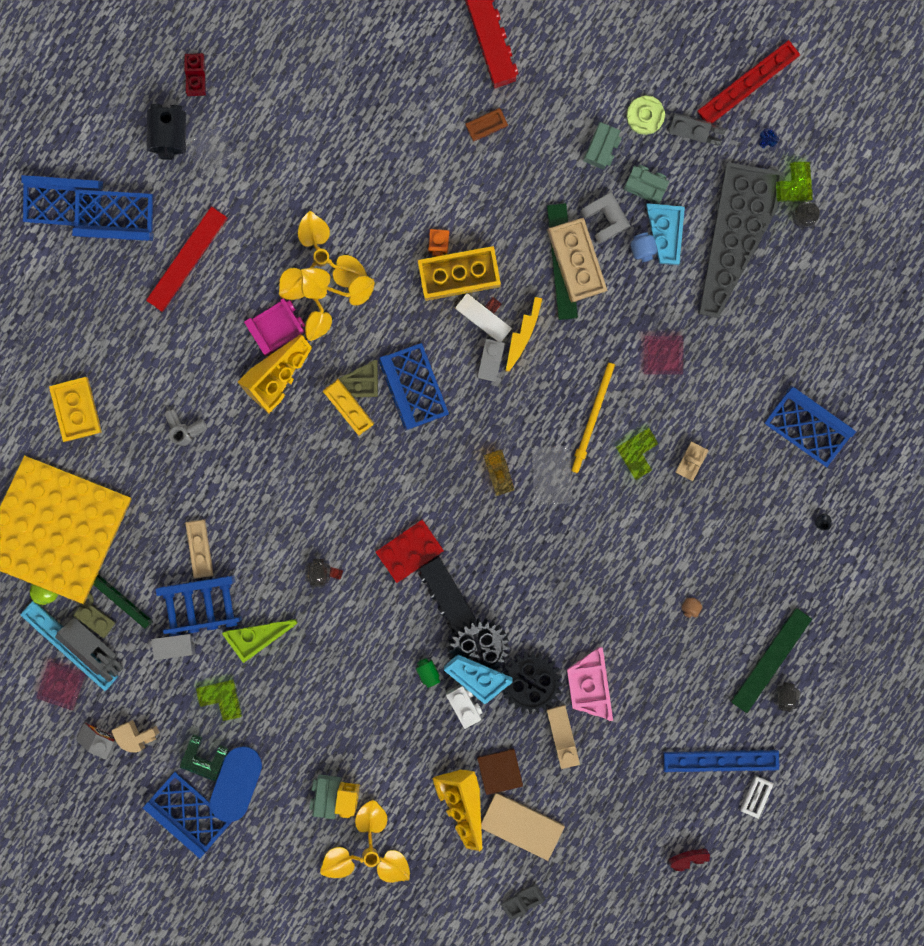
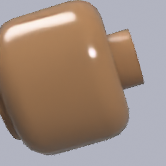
(691, 607)

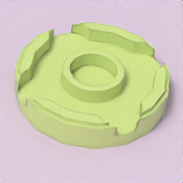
(645, 115)

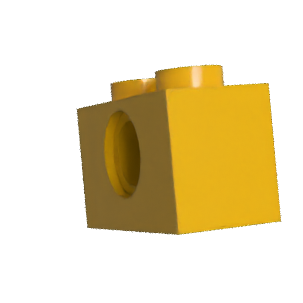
(347, 799)

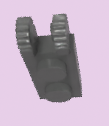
(695, 129)

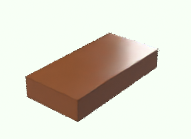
(486, 124)

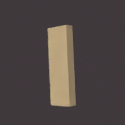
(199, 549)

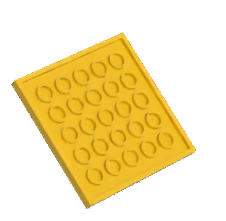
(57, 528)

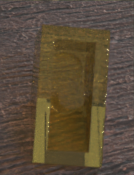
(499, 472)

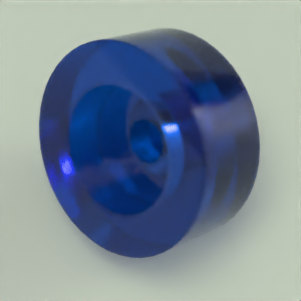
(768, 138)

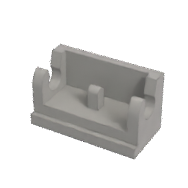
(173, 646)

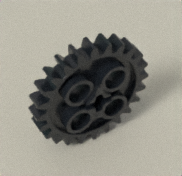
(496, 643)
(541, 668)

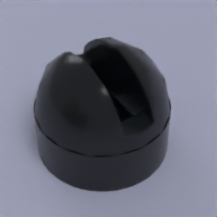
(823, 522)

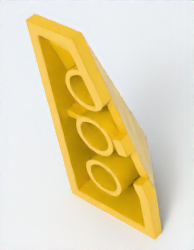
(270, 376)
(463, 798)

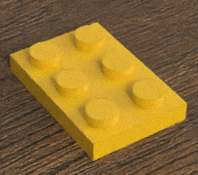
(75, 409)

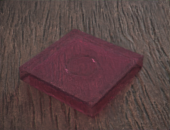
(663, 355)
(61, 685)

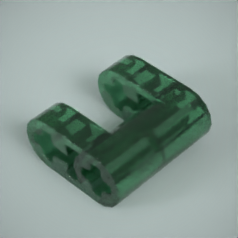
(199, 765)

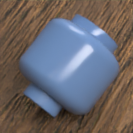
(643, 247)

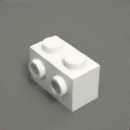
(464, 706)

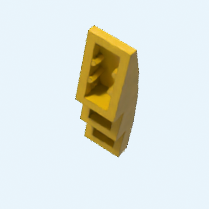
(520, 340)

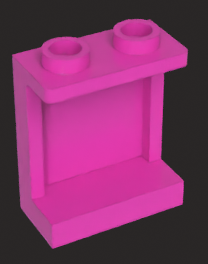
(275, 326)

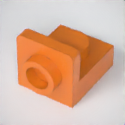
(438, 242)

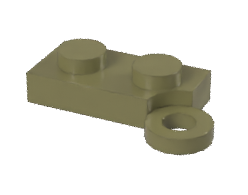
(94, 618)

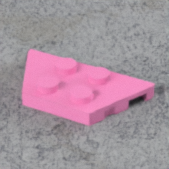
(590, 685)

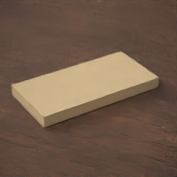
(577, 260)
(522, 826)

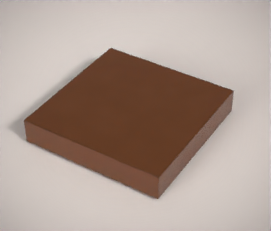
(500, 771)

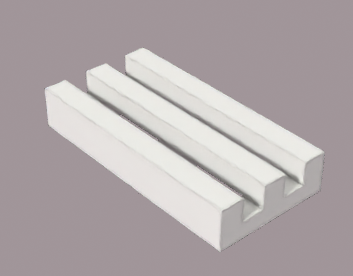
(749, 794)

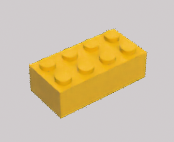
(459, 273)

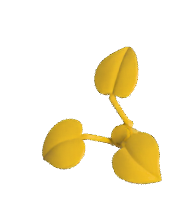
(313, 232)
(315, 287)
(392, 867)

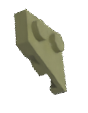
(362, 381)

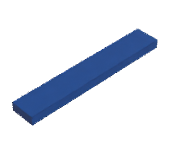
(721, 761)

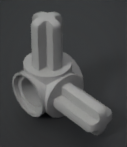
(188, 431)

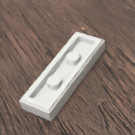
(483, 318)

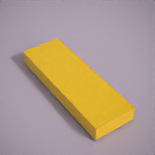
(348, 407)

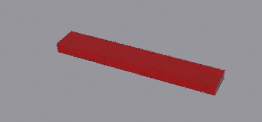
(749, 82)
(187, 259)

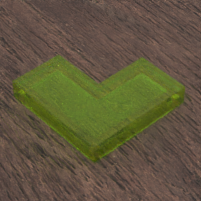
(799, 187)
(633, 450)
(221, 693)

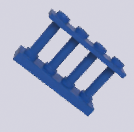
(187, 590)

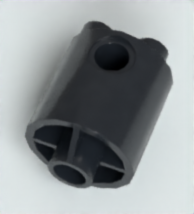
(166, 138)

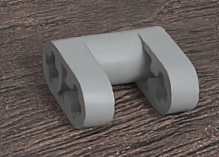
(613, 214)

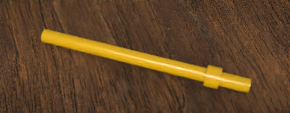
(581, 453)

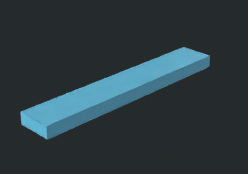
(48, 627)

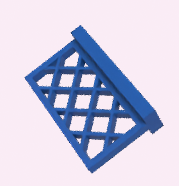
(58, 184)
(113, 232)
(397, 391)
(820, 413)
(174, 826)

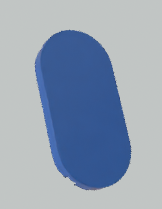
(236, 784)

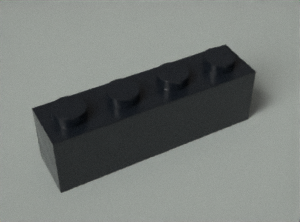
(447, 594)

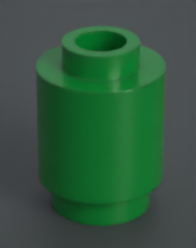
(428, 672)

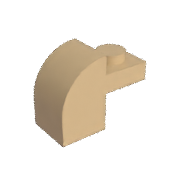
(130, 739)

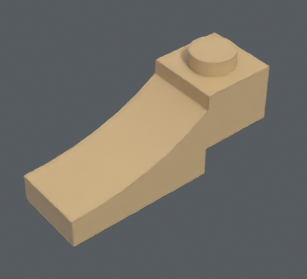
(563, 737)

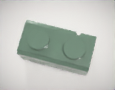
(601, 146)
(646, 184)
(325, 796)

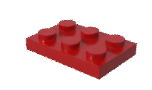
(409, 551)

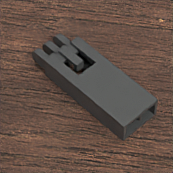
(83, 643)

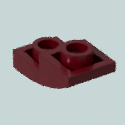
(195, 74)
(682, 861)

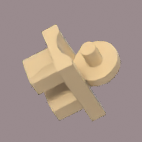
(691, 461)

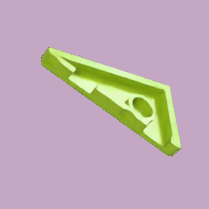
(253, 639)

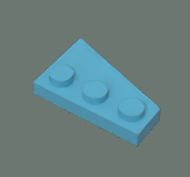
(667, 229)
(477, 678)

